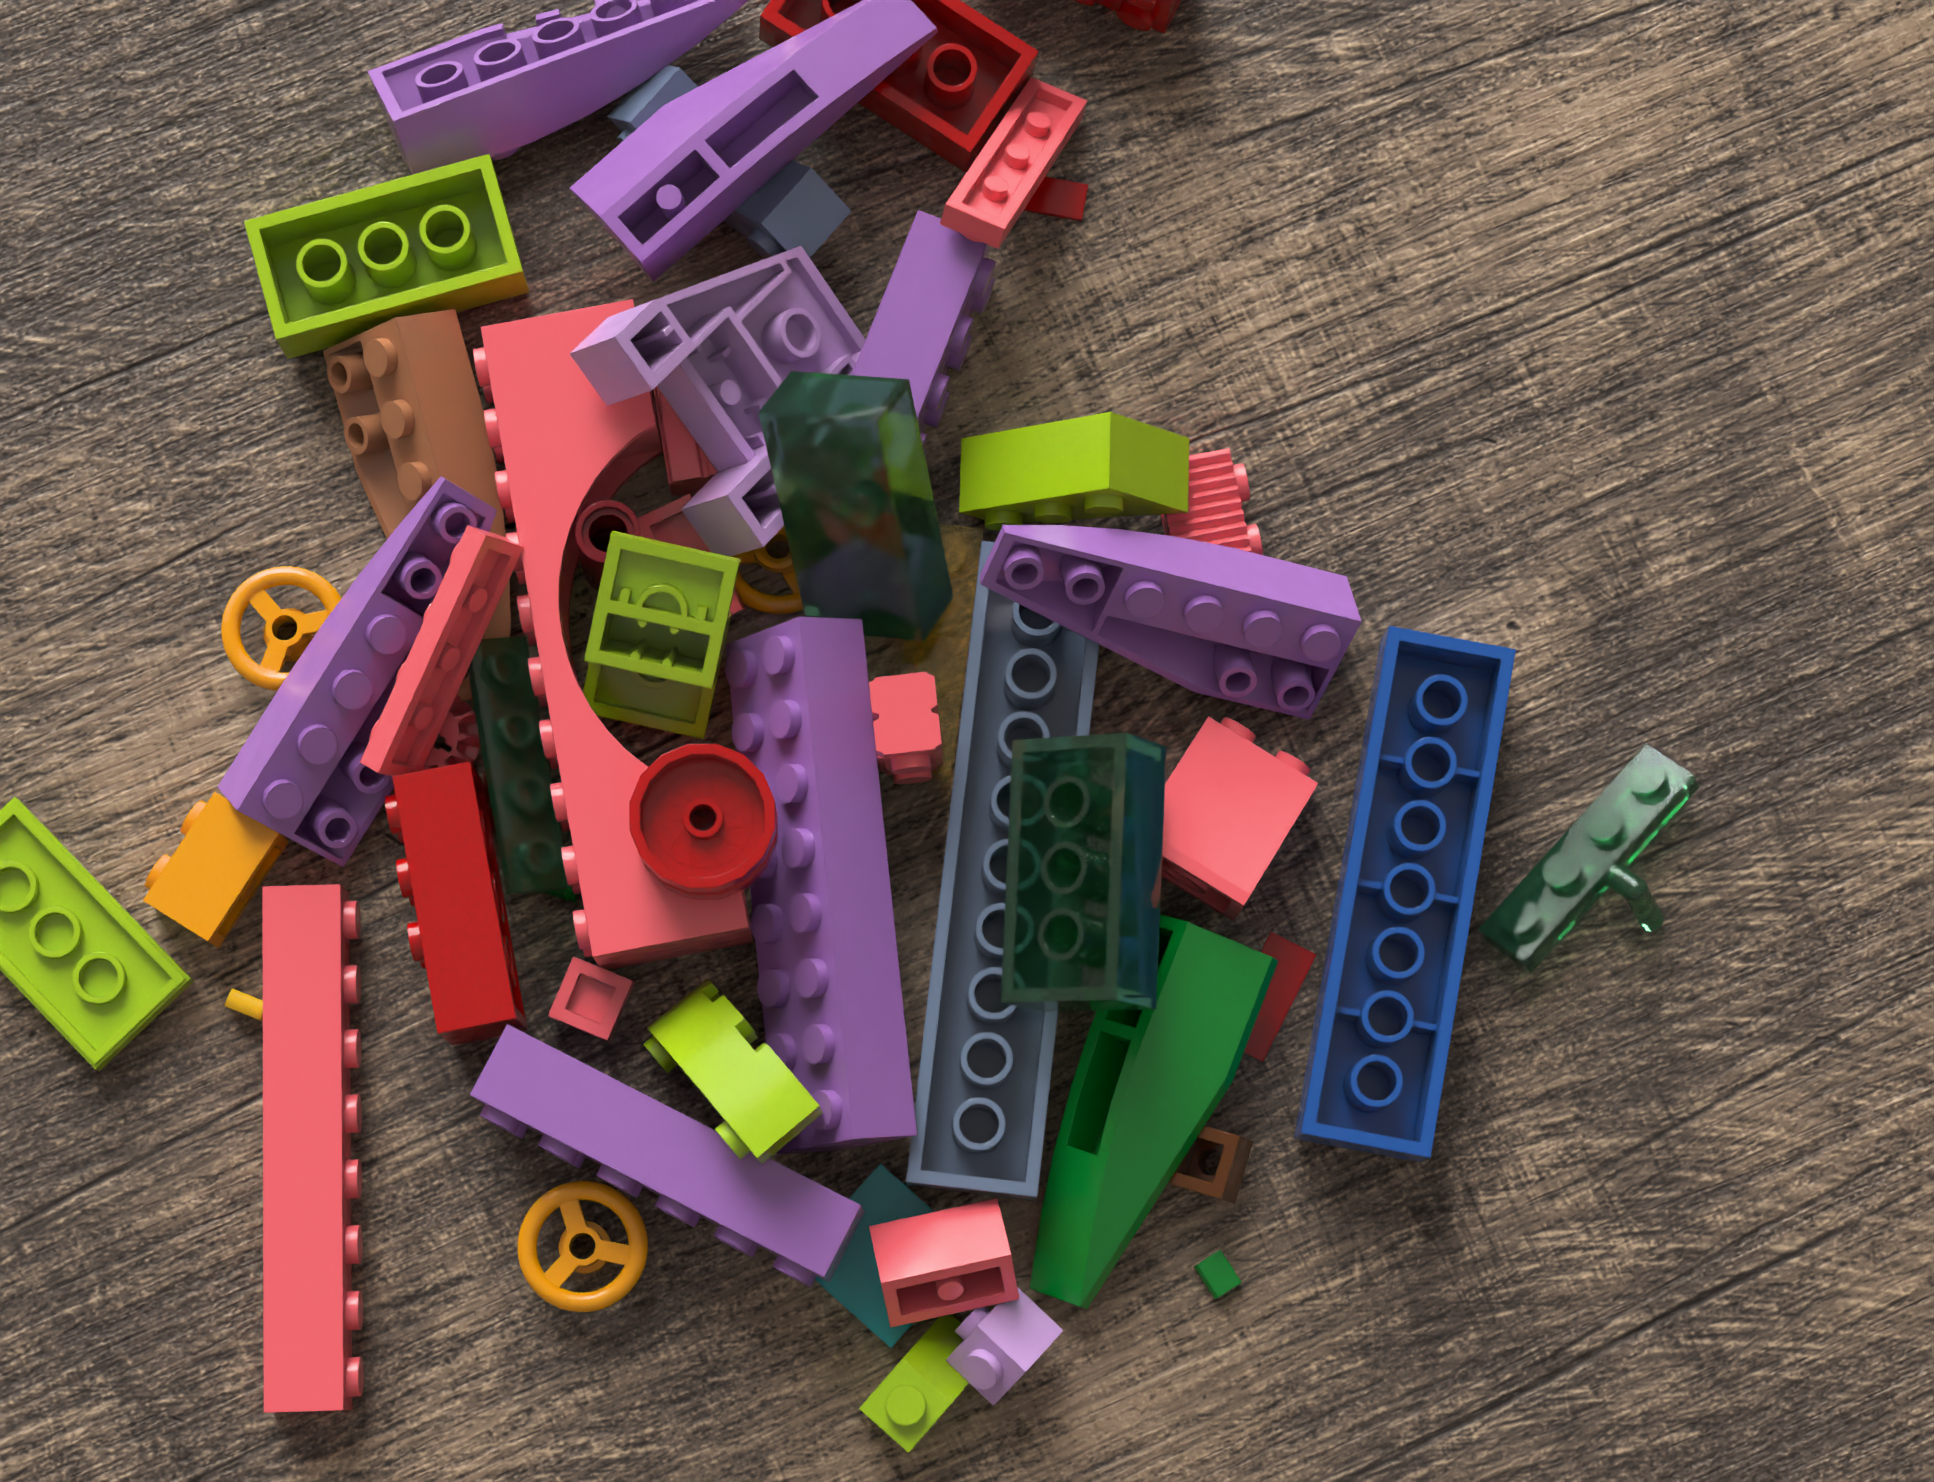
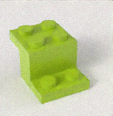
(659, 634)

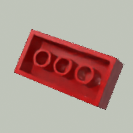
(946, 91)
(458, 902)

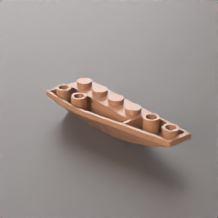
(414, 418)

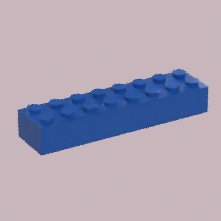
(1405, 895)

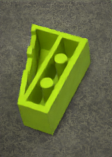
(1074, 471)

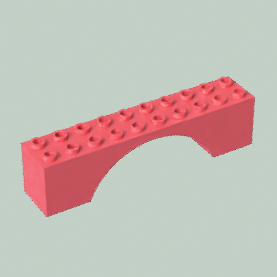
(559, 459)

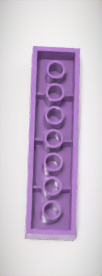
(826, 896)

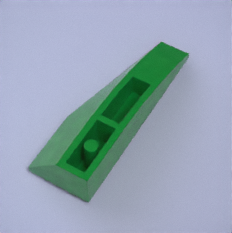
(1142, 1102)

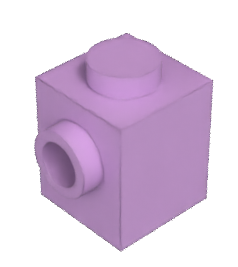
(1002, 1345)

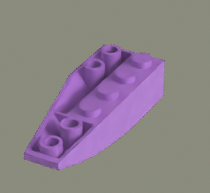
(740, 129)
(306, 751)

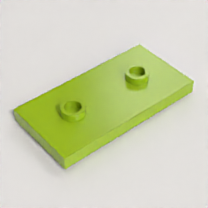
(76, 944)

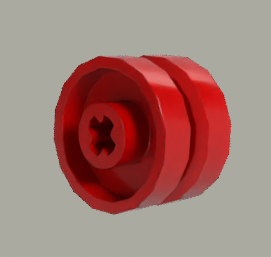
(695, 783)

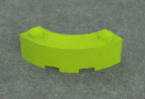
(746, 1086)

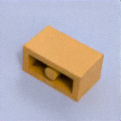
(213, 869)

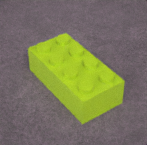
(386, 254)

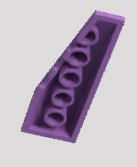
(519, 86)

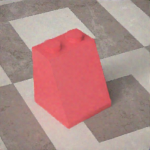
(1228, 814)

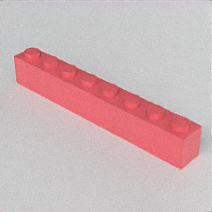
(308, 1149)

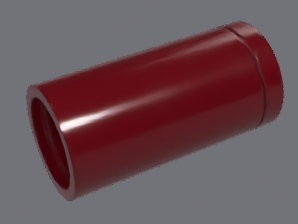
(594, 532)

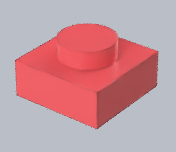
(591, 999)

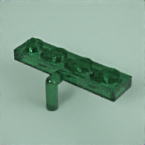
(1591, 860)

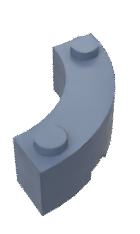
(783, 214)

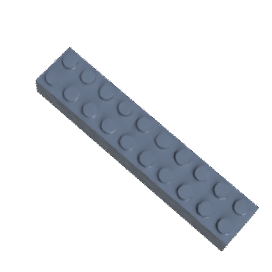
(981, 1058)

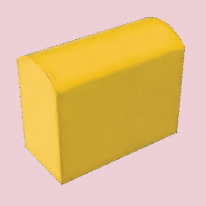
(245, 1004)

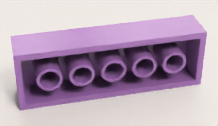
(667, 1153)

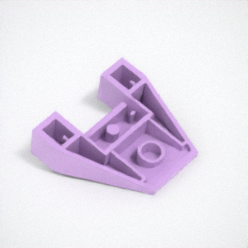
(717, 362)

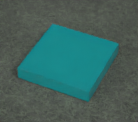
(857, 1277)

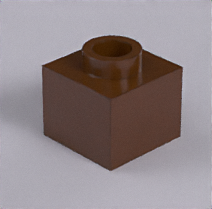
(1230, 1171)

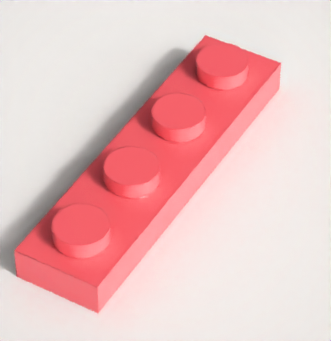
(1013, 163)
(441, 652)

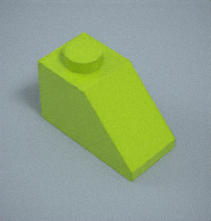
(918, 1386)

